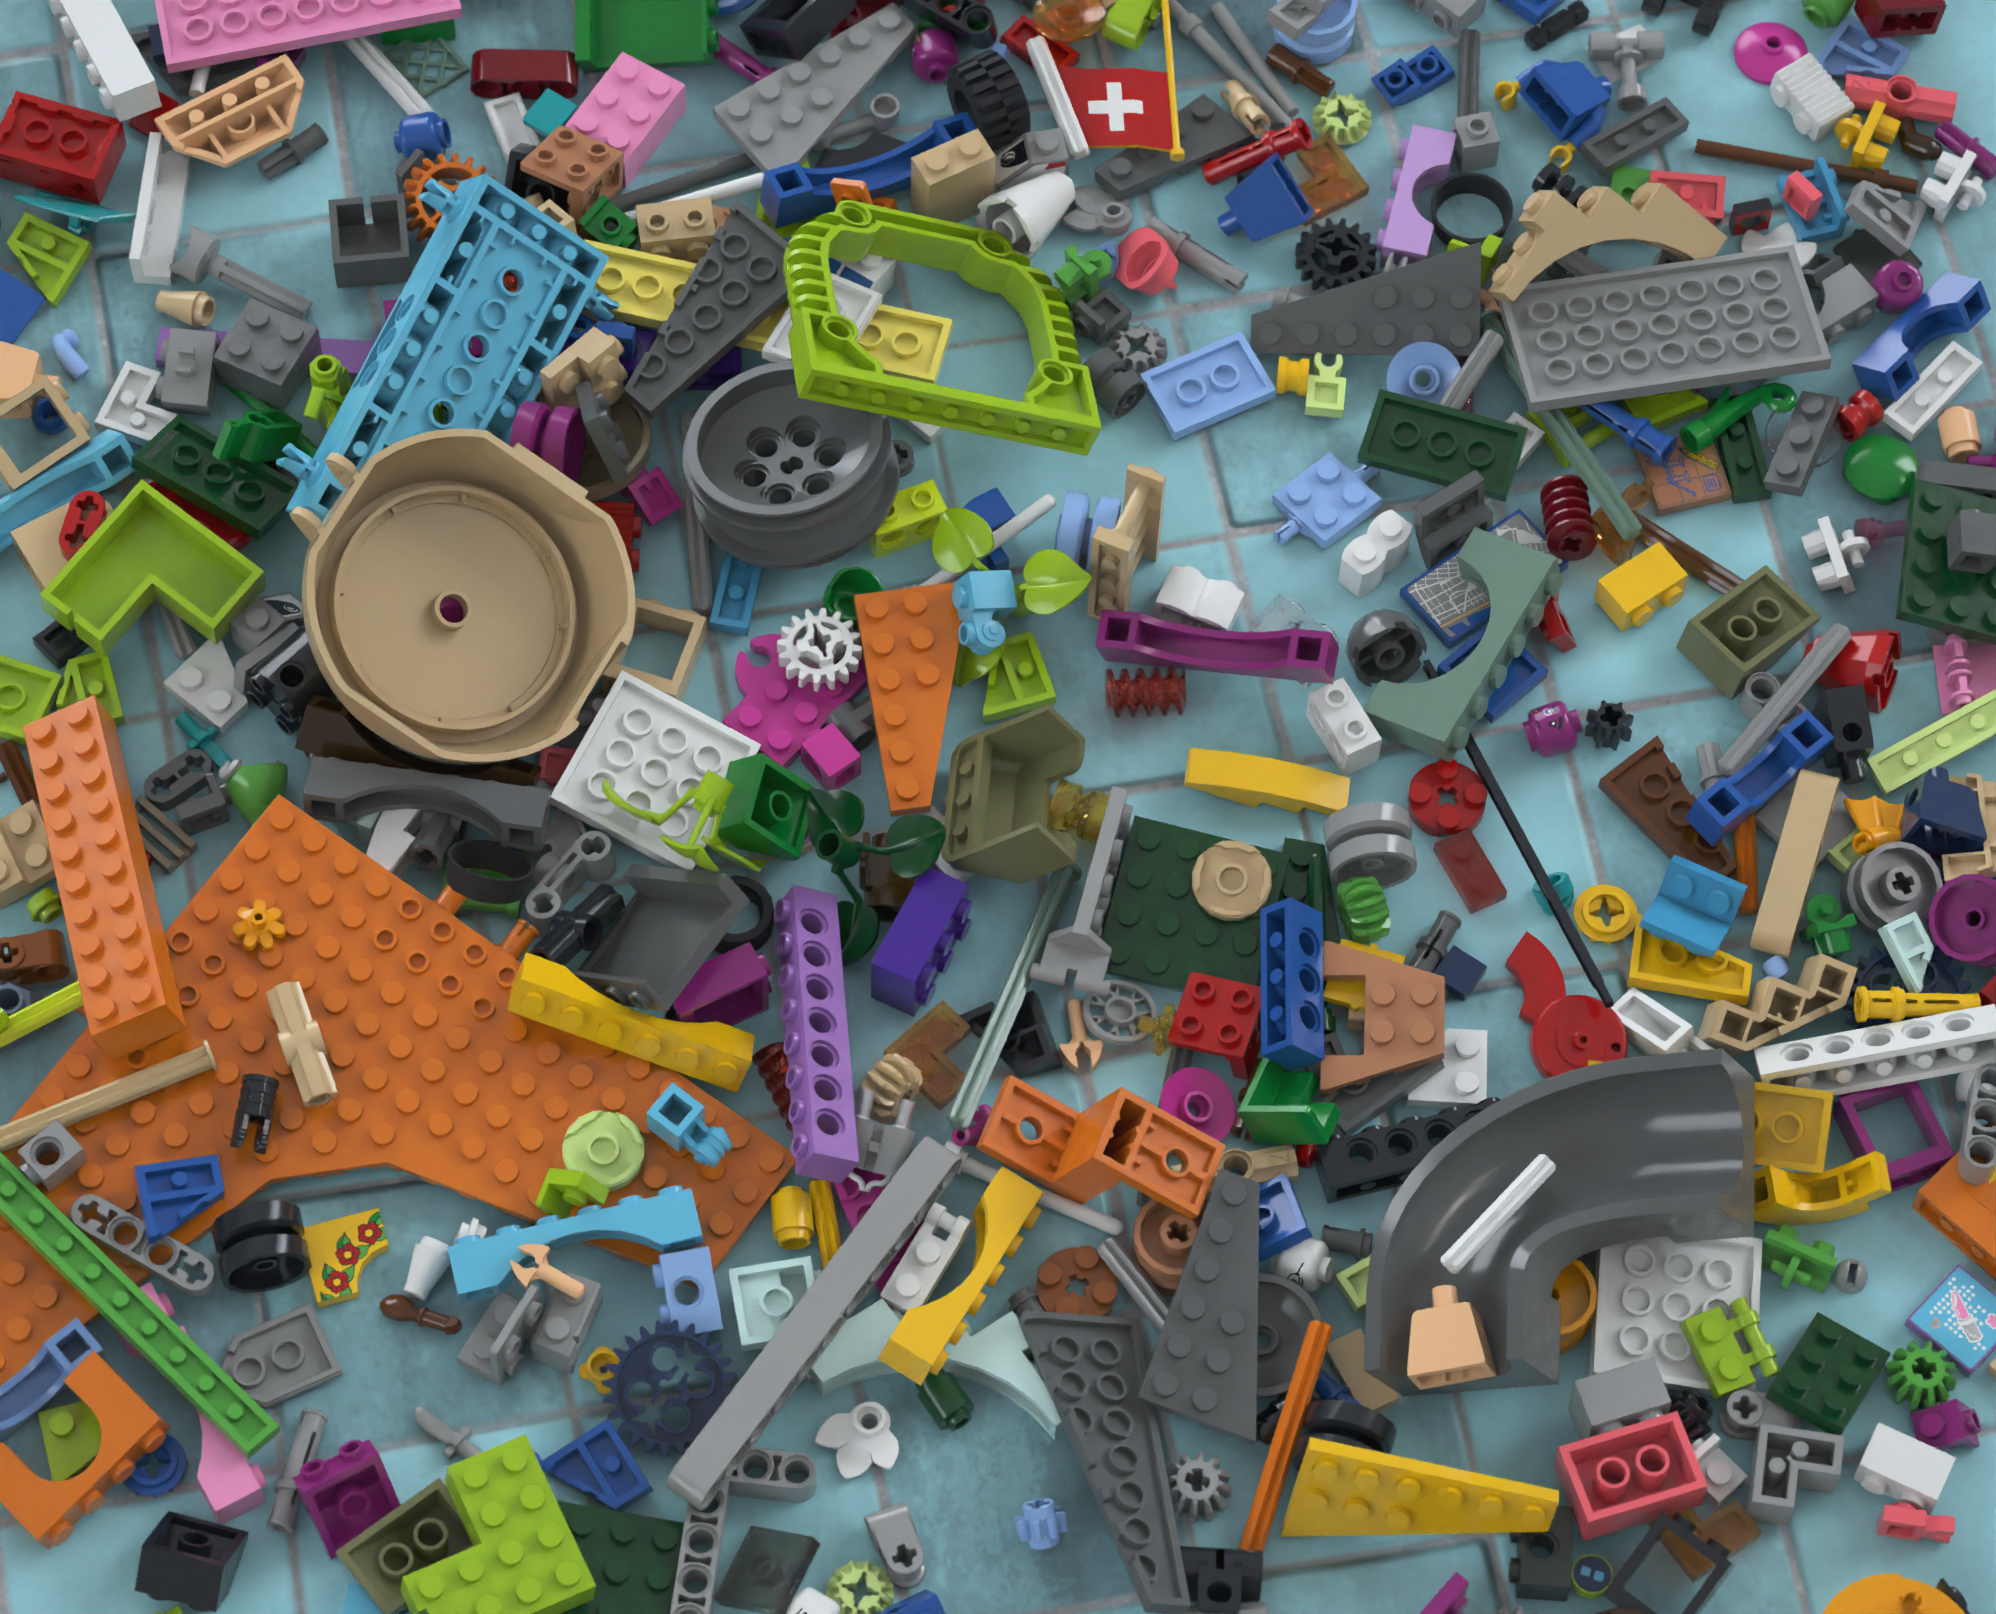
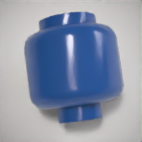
(423, 132)

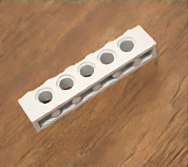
(1883, 1053)

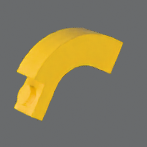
(1819, 1197)

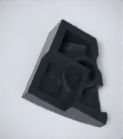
(1030, 1043)

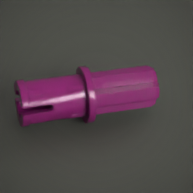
(1959, 142)

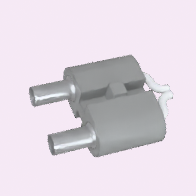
(880, 1145)

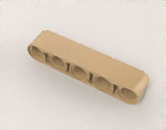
(1795, 863)

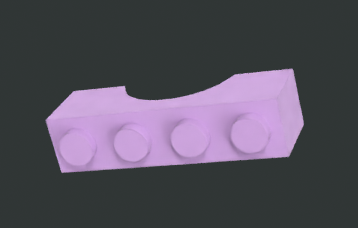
(1425, 165)

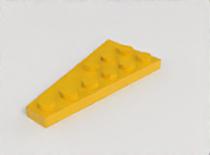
(1378, 1493)

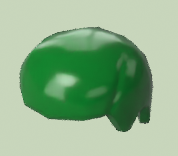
(843, 587)

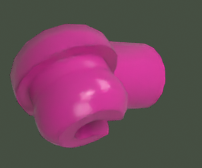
(972, 1135)

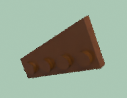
(1657, 802)

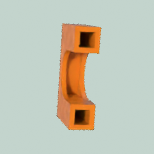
(127, 1433)

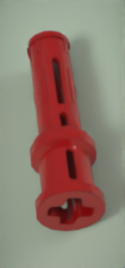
(1283, 141)

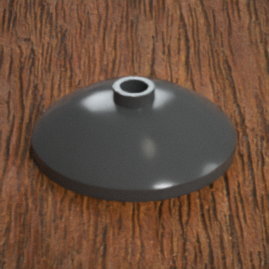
(1284, 1318)

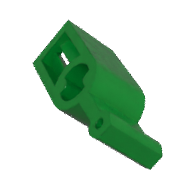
(257, 436)

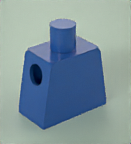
(1265, 202)

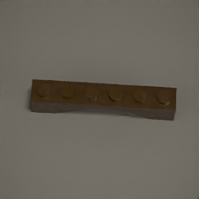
(334, 732)

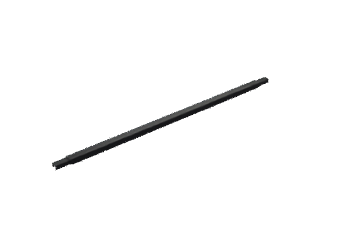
(1533, 862)

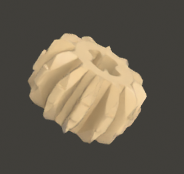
(892, 1080)

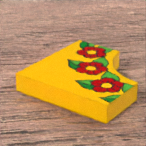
(340, 1253)

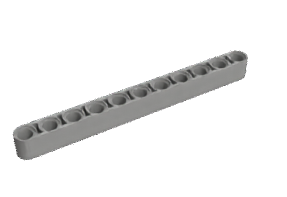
(813, 1323)

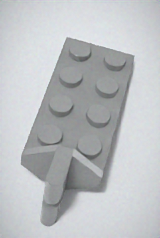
(1079, 947)

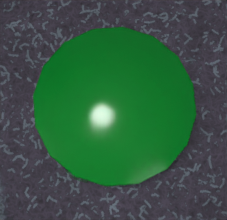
(1880, 467)

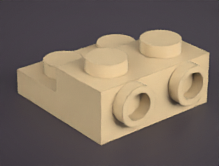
(589, 358)
(23, 853)

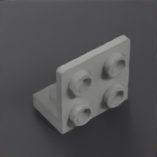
(502, 1335)

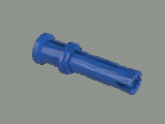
(1636, 431)

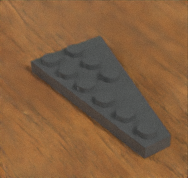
(718, 307)

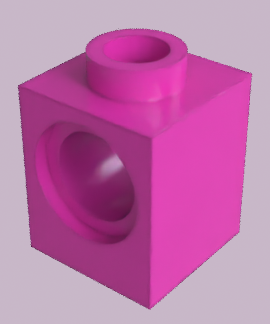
(830, 757)

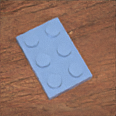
(1208, 385)

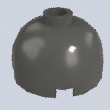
(1384, 647)

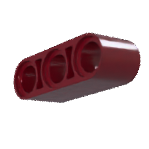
(525, 71)

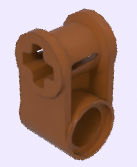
(34, 957)

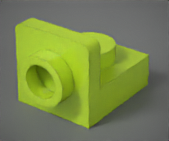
(568, 1188)

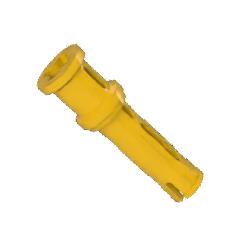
(1897, 1004)

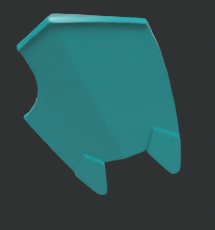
(77, 210)

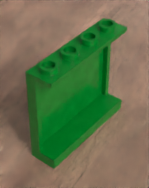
(648, 30)

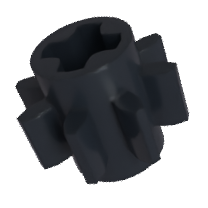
(1609, 725)
(1693, 1411)

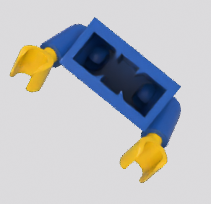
(1565, 100)

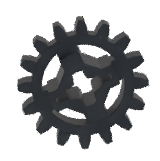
(1335, 255)

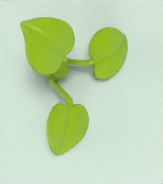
(1050, 579)
(710, 800)

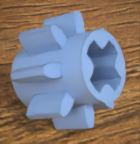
(1041, 1523)

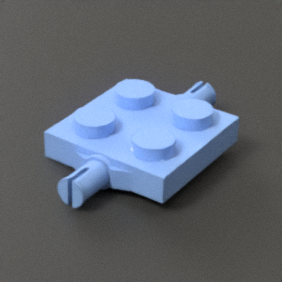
(1326, 501)

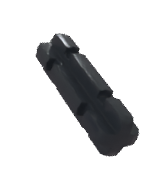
(1556, 25)

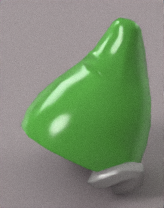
(253, 786)

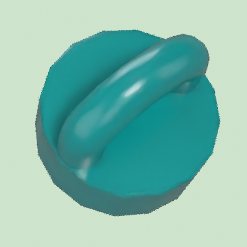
(1563, 887)

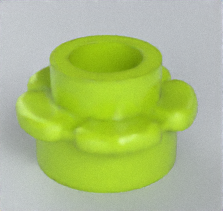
(45, 906)

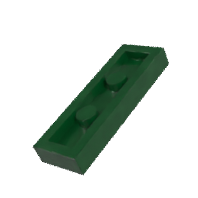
(1743, 459)

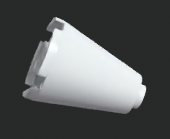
(1028, 210)

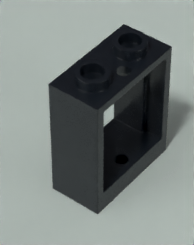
(793, 26)
(1683, 1529)

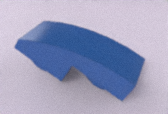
(1415, 78)

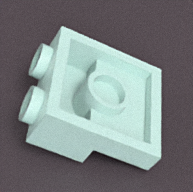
(766, 1297)

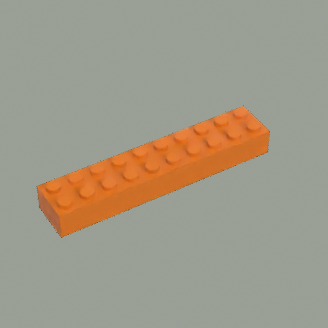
(103, 878)

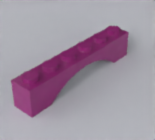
(1271, 654)

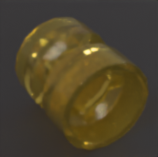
(1077, 810)

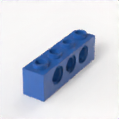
(1291, 984)

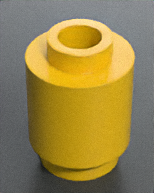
(792, 1218)

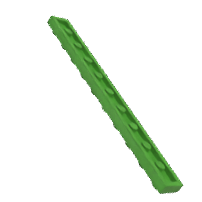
(133, 1313)

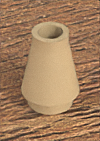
(187, 306)

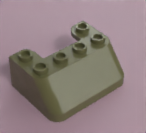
(1002, 797)

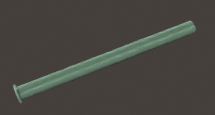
(1571, 443)
(1011, 997)

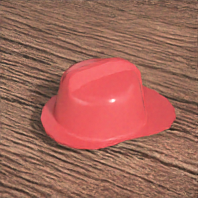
(1146, 262)

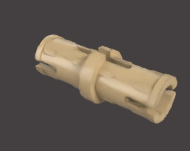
(1245, 107)

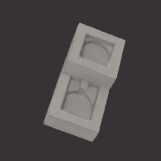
(1296, 16)

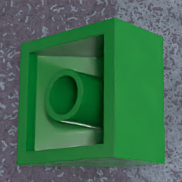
(765, 808)

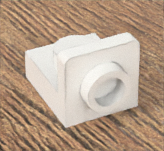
(1718, 1470)

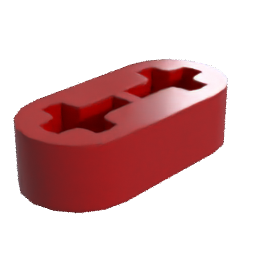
(75, 524)

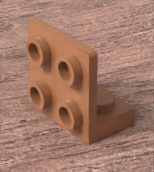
(577, 165)

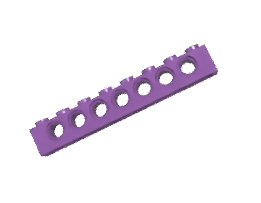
(816, 1035)

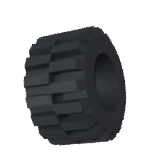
(990, 96)

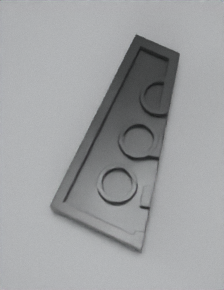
(1204, 134)

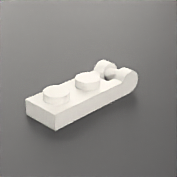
(925, 1260)

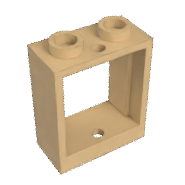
(76, 423)
(682, 622)

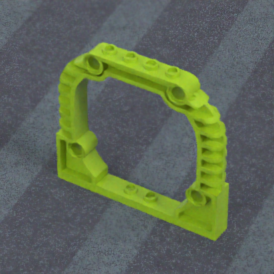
(835, 370)

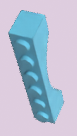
(89, 468)
(659, 1222)

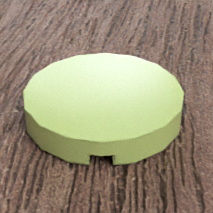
(605, 1148)

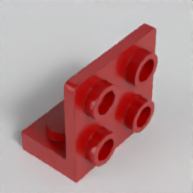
(1219, 1020)

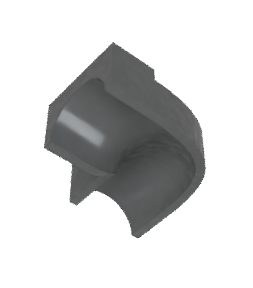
(1636, 1157)

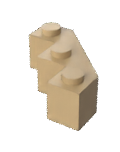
(1778, 1006)

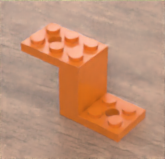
(1101, 1146)

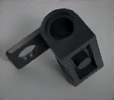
(1222, 1577)

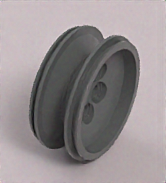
(786, 474)

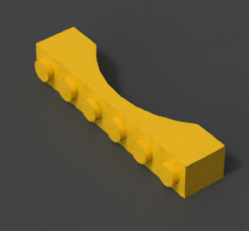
(561, 1000)
(925, 1330)

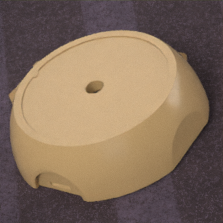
(508, 540)

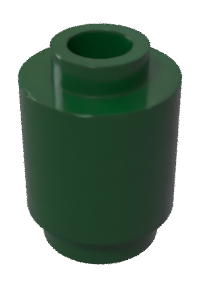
(945, 1400)

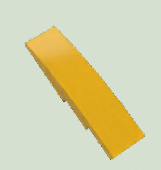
(1266, 780)

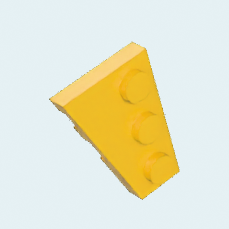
(1673, 969)

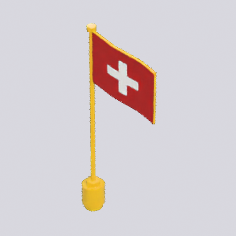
(1128, 103)

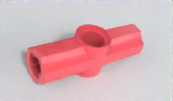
(1914, 101)

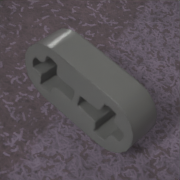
(178, 779)

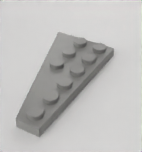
(806, 99)

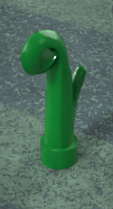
(1700, 432)

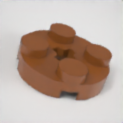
(1081, 1265)

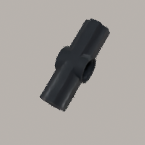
(580, 927)

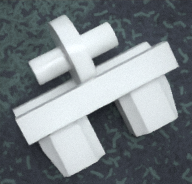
(1957, 172)
(1824, 542)

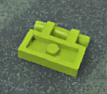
(1719, 1353)

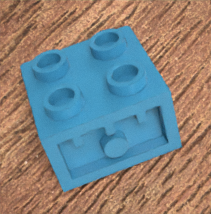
(1694, 907)

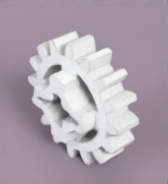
(808, 661)

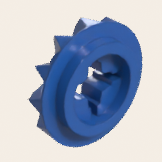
(167, 1476)

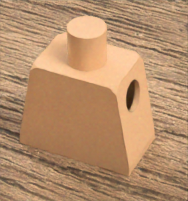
(17, 371)
(1448, 1343)

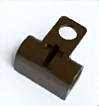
(882, 887)

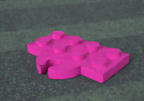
(777, 709)

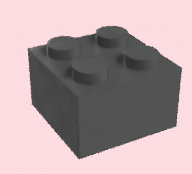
(374, 251)

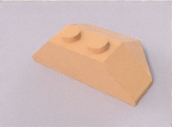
(238, 115)

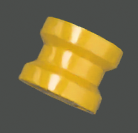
(1292, 376)

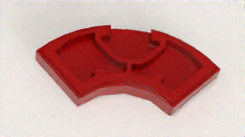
(1537, 975)

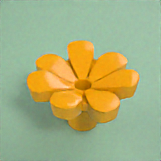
(259, 926)

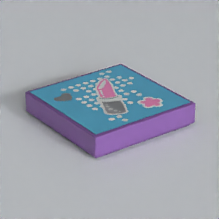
(1958, 1319)

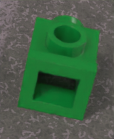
(597, 217)

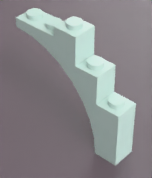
(991, 1357)

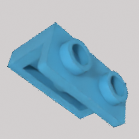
(1830, 218)

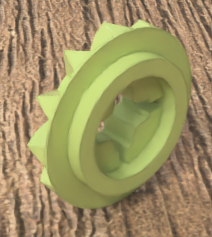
(1358, 122)
(849, 1577)

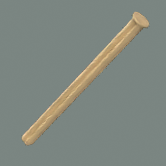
(108, 1095)

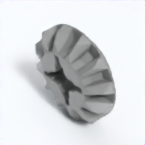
(1154, 348)

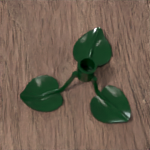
(913, 848)

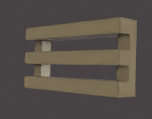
(171, 828)

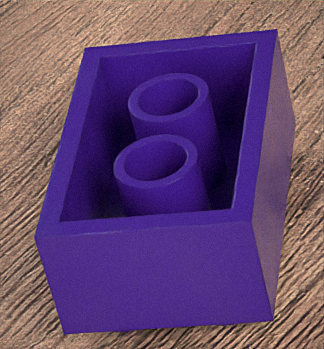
(921, 942)

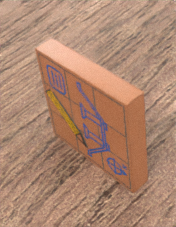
(1685, 479)

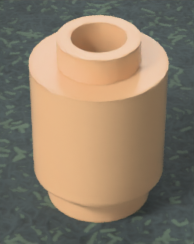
(1959, 434)

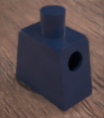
(1942, 815)

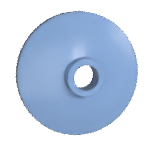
(1418, 358)

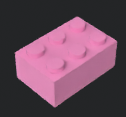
(631, 111)

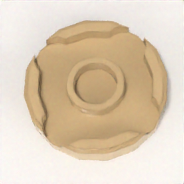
(1231, 880)

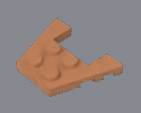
(1401, 1017)

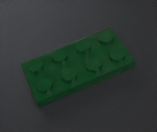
(1441, 443)
(232, 489)

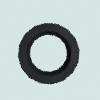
(762, 931)

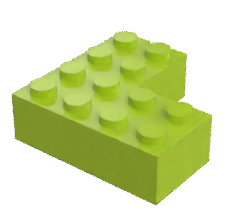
(148, 554)
(521, 1543)

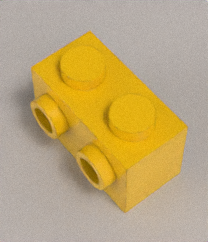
(1641, 587)

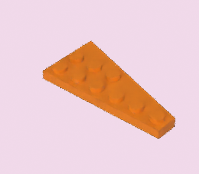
(909, 669)

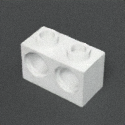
(1343, 727)

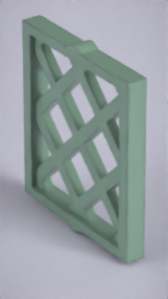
(442, 82)

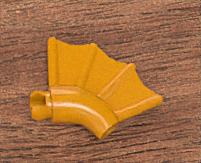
(1877, 822)

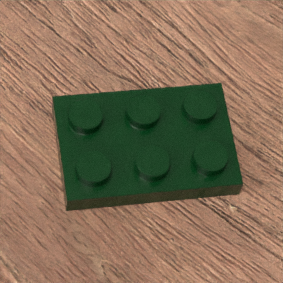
(1828, 1375)

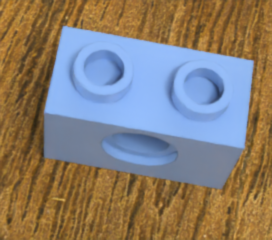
(691, 1265)

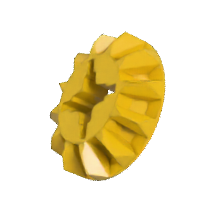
(1616, 902)

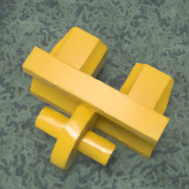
(1877, 126)

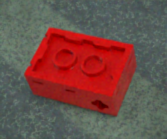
(59, 147)

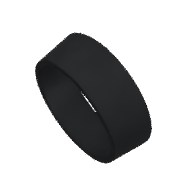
(1475, 184)
(489, 856)

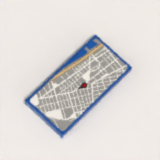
(1456, 606)

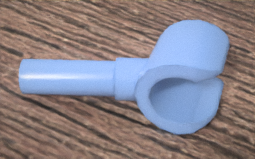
(1776, 968)

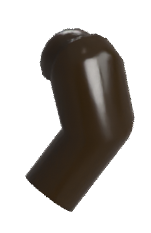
(1916, 144)

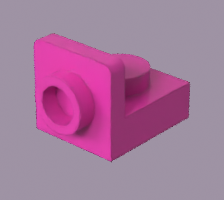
(652, 495)

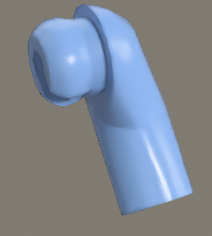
(67, 356)

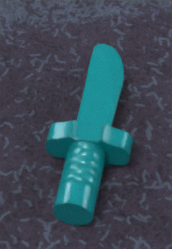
(202, 738)

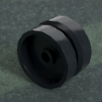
(261, 1246)
(1345, 1424)

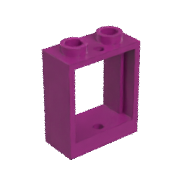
(725, 989)
(1911, 1168)

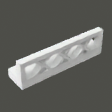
(159, 213)

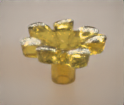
(1158, 1027)

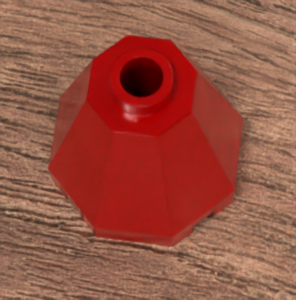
(1865, 661)

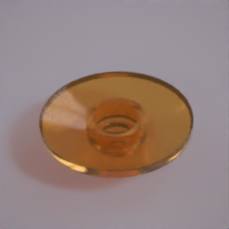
(1069, 18)

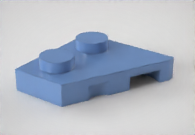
(1858, 54)

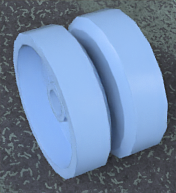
(1326, 37)
(1077, 529)

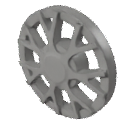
(1119, 1013)

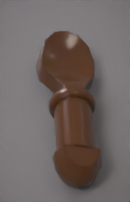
(403, 1309)

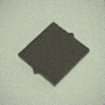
(1869, 254)

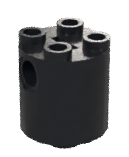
(288, 682)

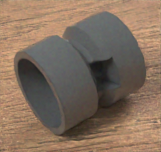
(1114, 386)

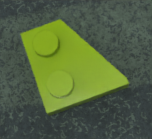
(48, 255)
(91, 676)
(1018, 680)
(70, 1438)

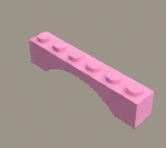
(223, 1472)

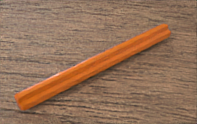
(1286, 1436)

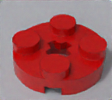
(1446, 778)

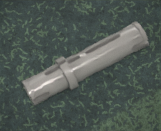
(1199, 257)
(302, 1451)

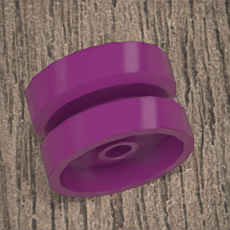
(552, 436)
(1957, 922)

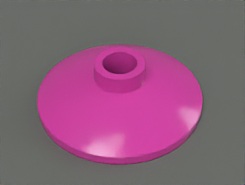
(1758, 59)
(1207, 1096)

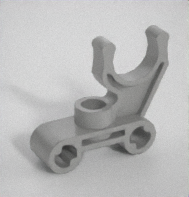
(567, 861)

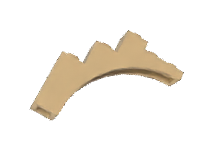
(1560, 228)

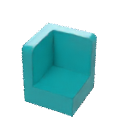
(549, 113)

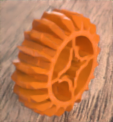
(416, 185)

